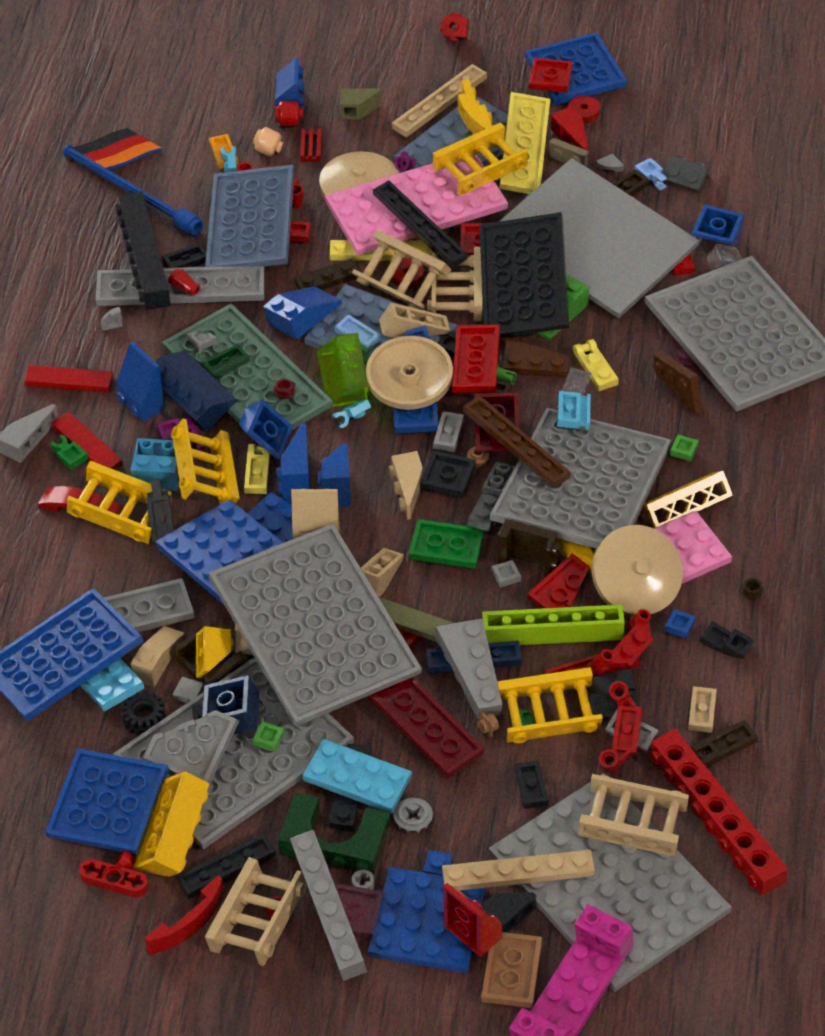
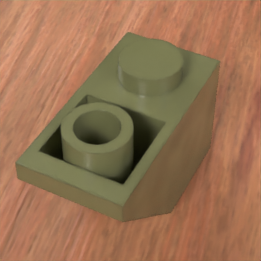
(358, 102)

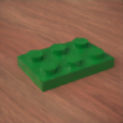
(446, 544)

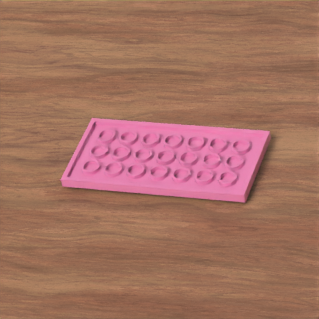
(431, 191)

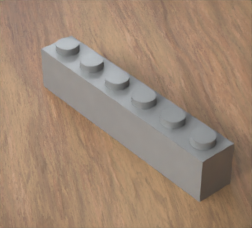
(328, 905)

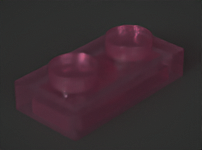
(680, 354)

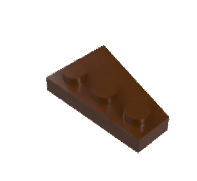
(534, 360)
(680, 380)

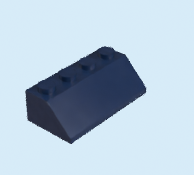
(194, 388)

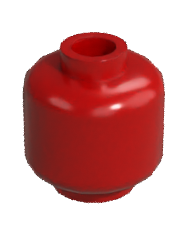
(288, 113)

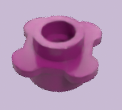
(404, 157)

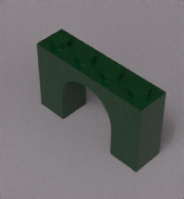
(357, 853)

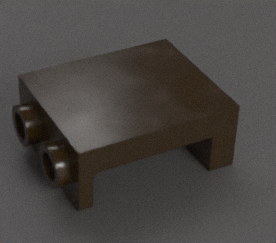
(528, 544)
(187, 659)

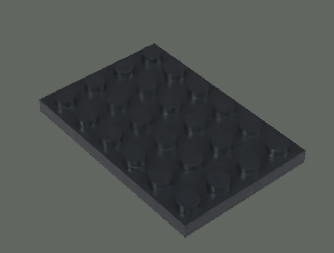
(524, 275)

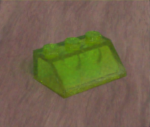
(343, 370)

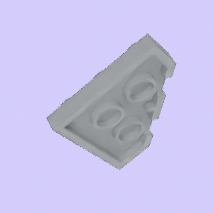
(194, 745)

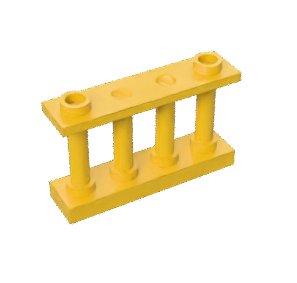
(475, 144)
(220, 458)
(116, 483)
(546, 683)

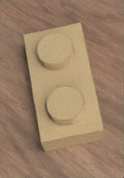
(702, 709)

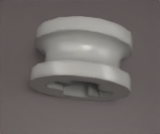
(360, 875)

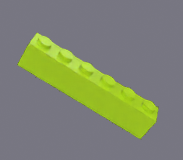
(555, 625)

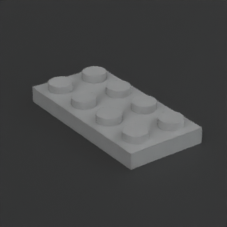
(154, 605)

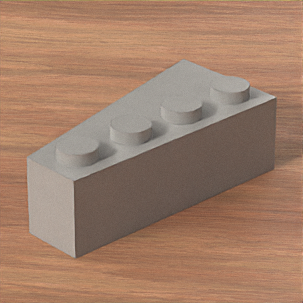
(470, 658)

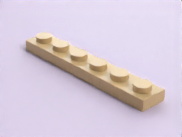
(437, 101)
(519, 870)

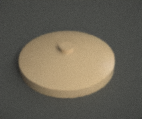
(354, 170)
(409, 372)
(637, 569)

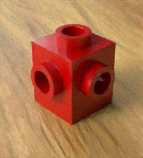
(461, 30)

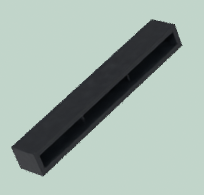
(142, 251)

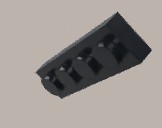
(345, 809)
(225, 865)

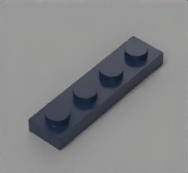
(501, 653)

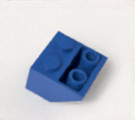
(289, 84)

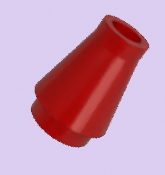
(182, 281)

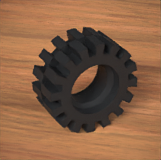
(138, 703)

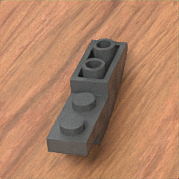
(490, 493)

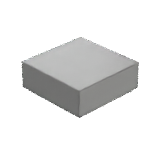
(506, 573)
(187, 690)

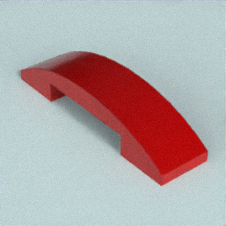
(56, 498)
(165, 938)

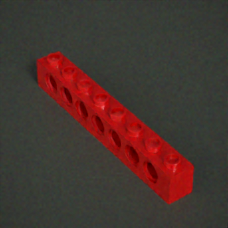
(728, 815)

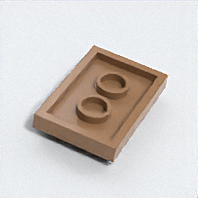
(512, 970)

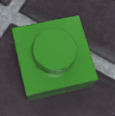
(684, 448)
(268, 736)

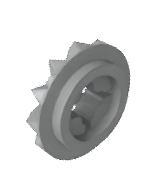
(413, 806)

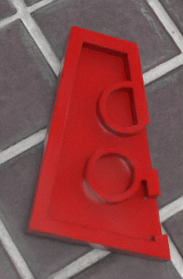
(561, 585)

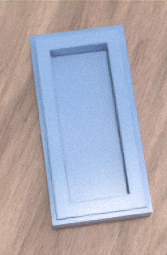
(367, 336)

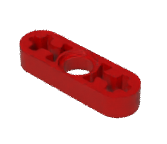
(105, 870)

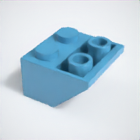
(154, 461)

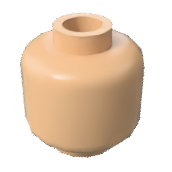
(268, 141)

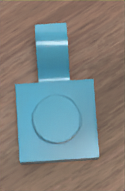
(230, 163)
(354, 410)

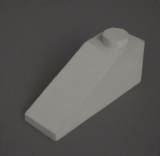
(24, 434)

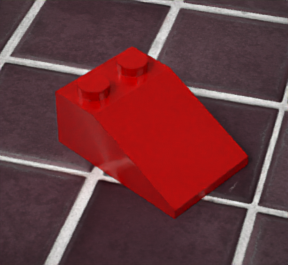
(469, 921)

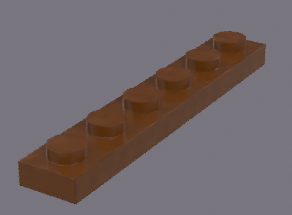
(516, 442)

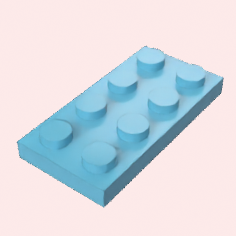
(357, 776)

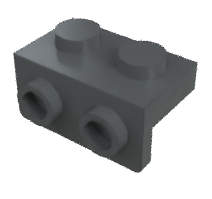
(685, 173)

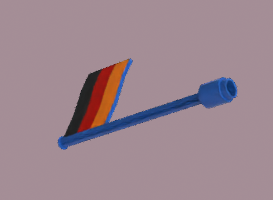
(121, 149)

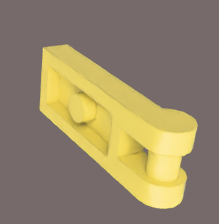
(595, 363)
(257, 470)

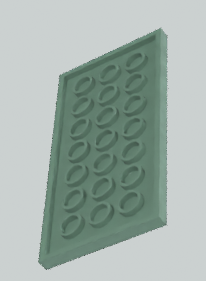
(258, 377)

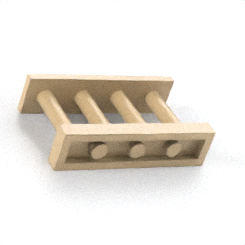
(402, 251)
(474, 291)
(629, 835)
(241, 895)

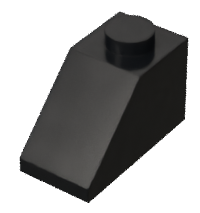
(510, 908)

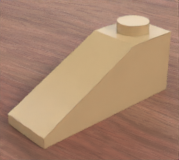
(402, 318)
(381, 569)
(155, 655)

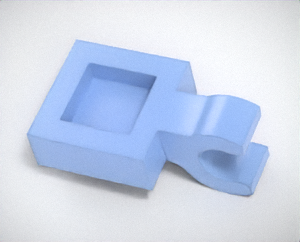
(653, 172)

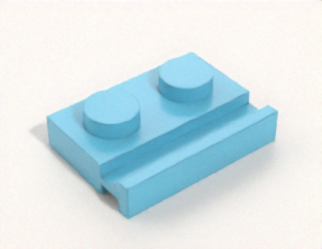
(573, 410)

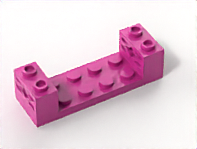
(580, 979)

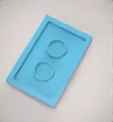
(113, 685)

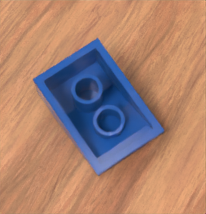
(299, 310)
(140, 384)
(294, 465)

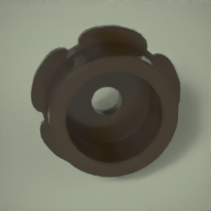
(752, 584)

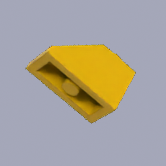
(211, 647)

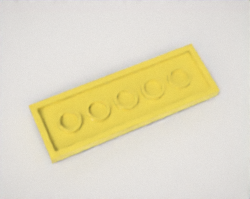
(526, 130)

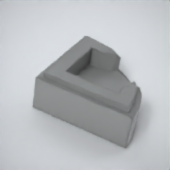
(610, 163)
(112, 319)
(201, 340)

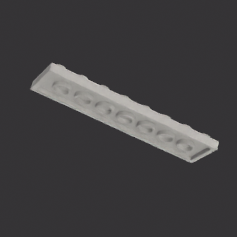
(215, 283)

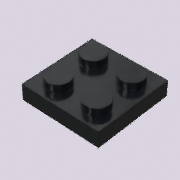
(448, 474)

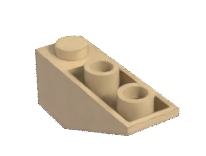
(407, 473)

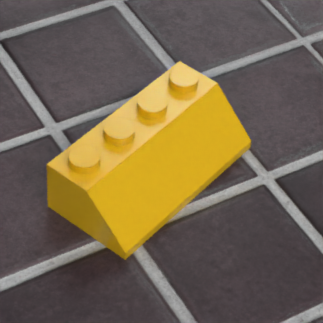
(172, 825)

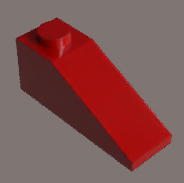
(569, 127)

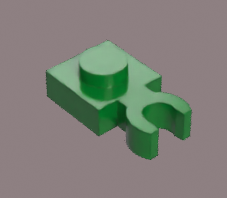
(69, 454)

